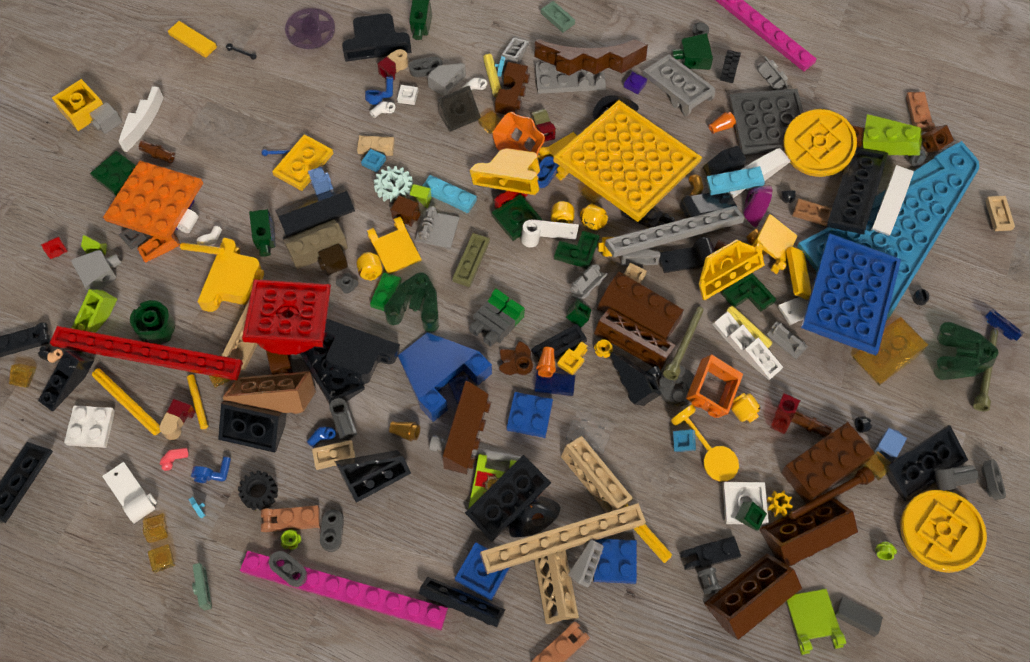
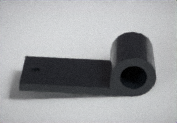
(705, 203)
(688, 257)

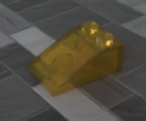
(897, 349)

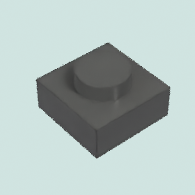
(132, 237)

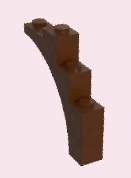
(594, 60)

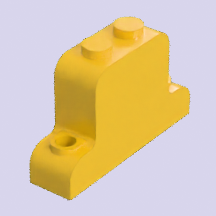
(509, 171)
(230, 278)

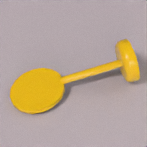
(719, 461)

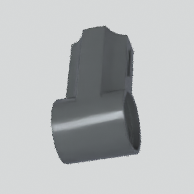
(343, 419)
(950, 477)

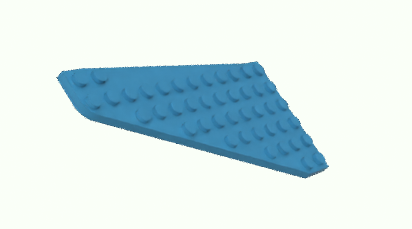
(923, 215)

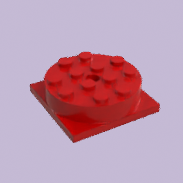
(287, 316)

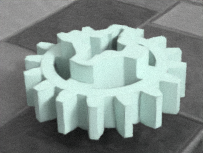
(384, 187)

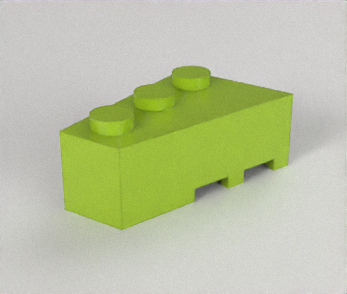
(891, 136)

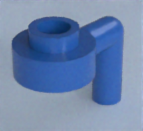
(376, 96)
(204, 474)

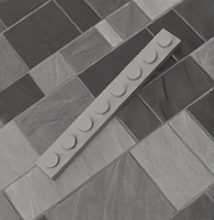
(674, 231)

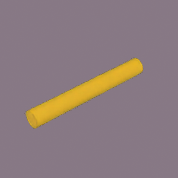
(202, 248)
(197, 401)

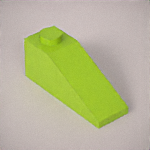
(94, 311)

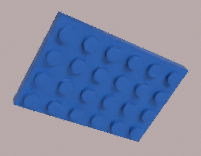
(851, 294)

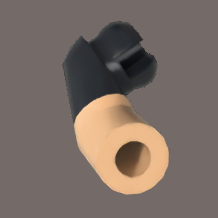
(45, 354)

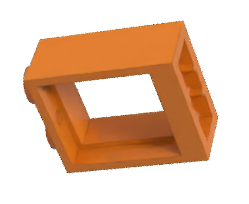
(722, 371)

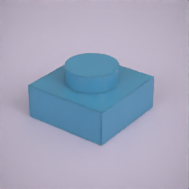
(373, 160)
(684, 440)

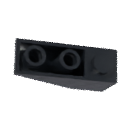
(65, 378)
(639, 383)

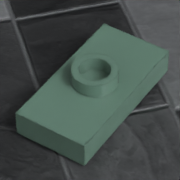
(201, 587)

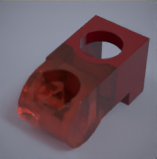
(784, 413)

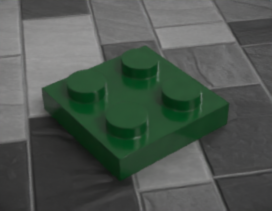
(113, 172)
(513, 215)

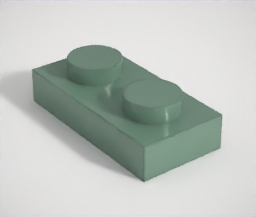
(557, 16)

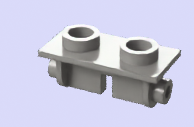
(770, 68)
(582, 287)
(787, 340)

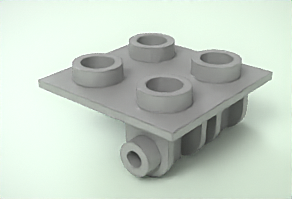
(437, 228)

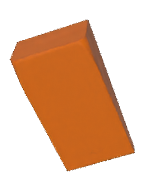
(155, 247)

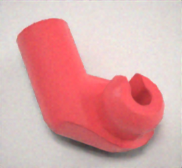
(167, 460)

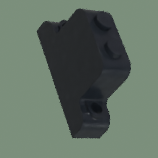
(375, 38)
(356, 353)

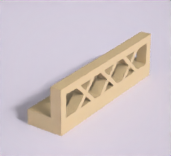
(235, 347)
(595, 475)
(563, 591)

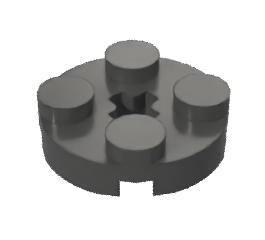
(676, 396)

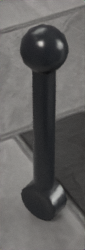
(253, 56)

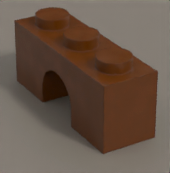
(510, 100)

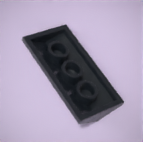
(315, 210)
(331, 386)
(915, 469)
(20, 477)
(507, 498)

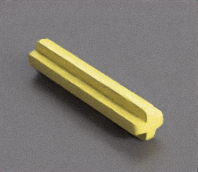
(492, 74)
(742, 320)

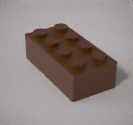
(827, 463)

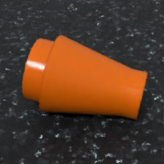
(722, 123)
(546, 363)

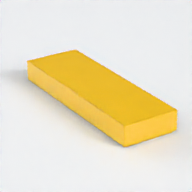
(192, 39)
(798, 272)

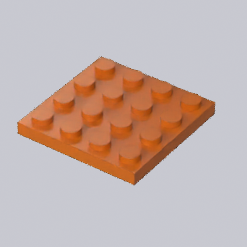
(153, 200)

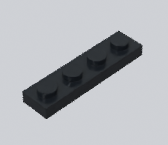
(462, 601)

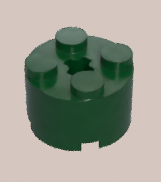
(152, 322)

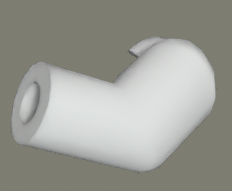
(476, 83)
(383, 107)

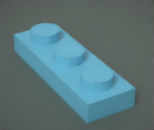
(735, 180)
(450, 194)

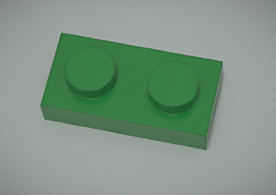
(384, 291)

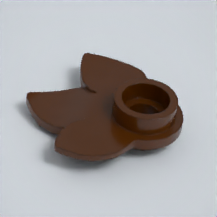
(514, 359)

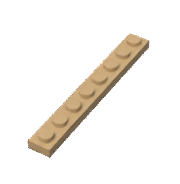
(562, 538)

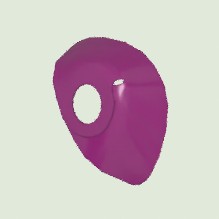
(758, 204)

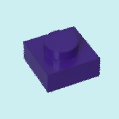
(635, 83)

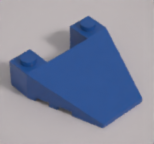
(434, 362)

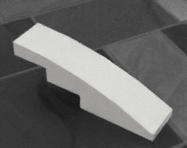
(138, 122)
(769, 166)
(892, 200)
(747, 346)

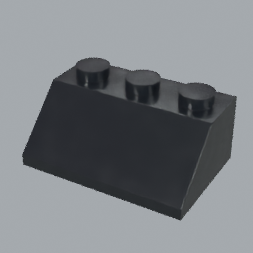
(251, 426)

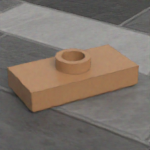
(812, 212)

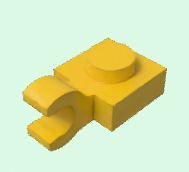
(573, 360)

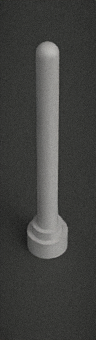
(438, 443)

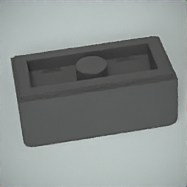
(859, 617)

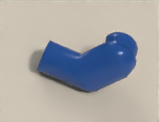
(321, 433)

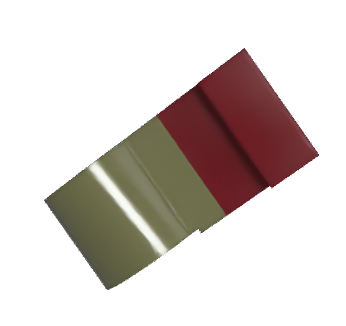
(544, 124)

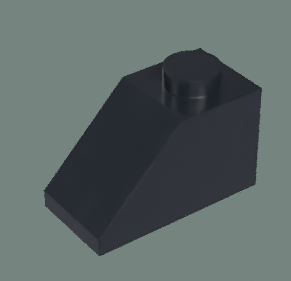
(725, 161)

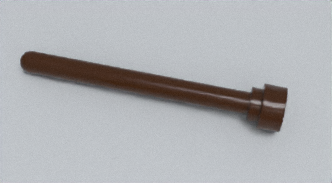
(863, 476)

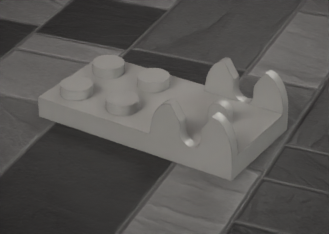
(553, 81)
(679, 83)

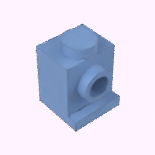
(320, 180)

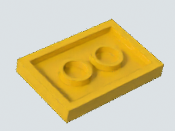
(303, 157)

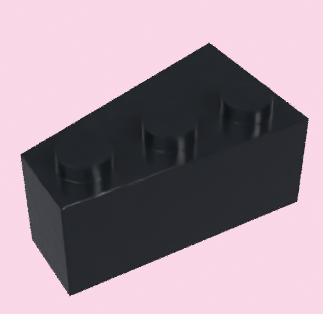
(372, 472)

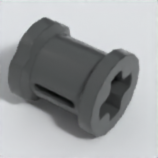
(704, 574)

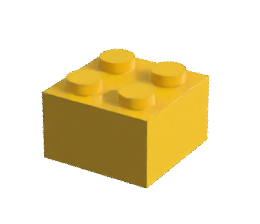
(77, 103)

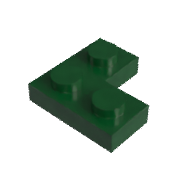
(578, 255)
(751, 289)

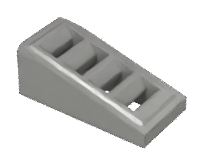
(513, 53)
(641, 257)
(587, 563)

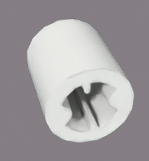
(188, 221)

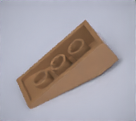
(274, 392)

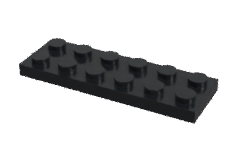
(857, 191)

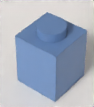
(890, 444)

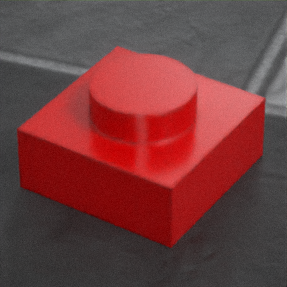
(54, 248)

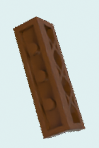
(632, 341)

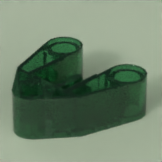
(419, 287)
(970, 352)

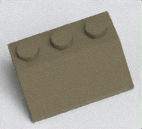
(305, 245)

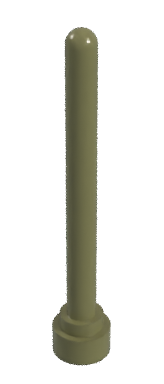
(673, 370)
(982, 401)

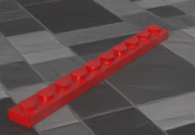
(146, 353)

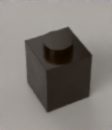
(332, 259)

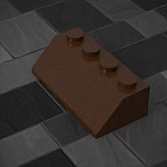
(641, 306)
(466, 428)
(810, 533)
(753, 595)

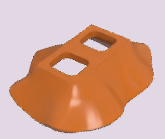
(503, 133)

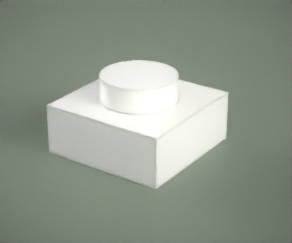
(407, 95)

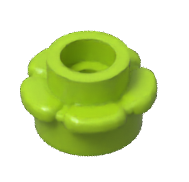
(288, 535)
(885, 551)

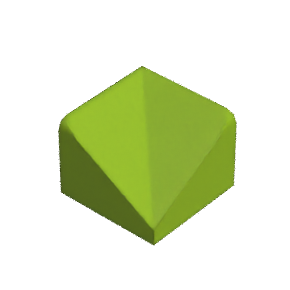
(422, 194)
(90, 245)

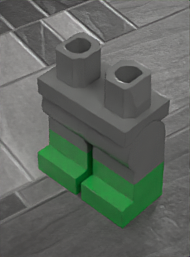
(496, 318)

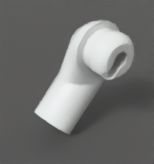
(210, 239)

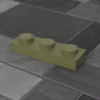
(471, 260)

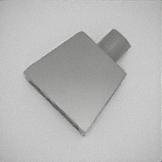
(95, 269)

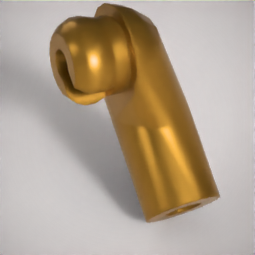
(697, 183)

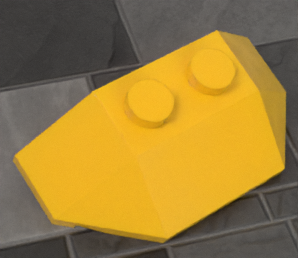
(728, 267)

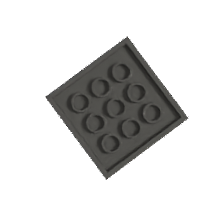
(764, 118)

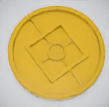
(820, 142)
(943, 531)

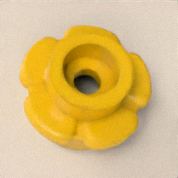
(603, 344)

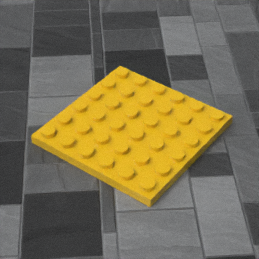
(627, 160)

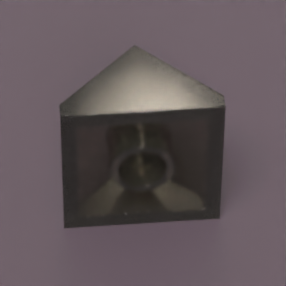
(458, 108)

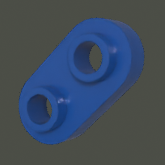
(547, 174)

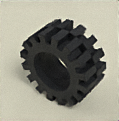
(730, 66)
(264, 500)

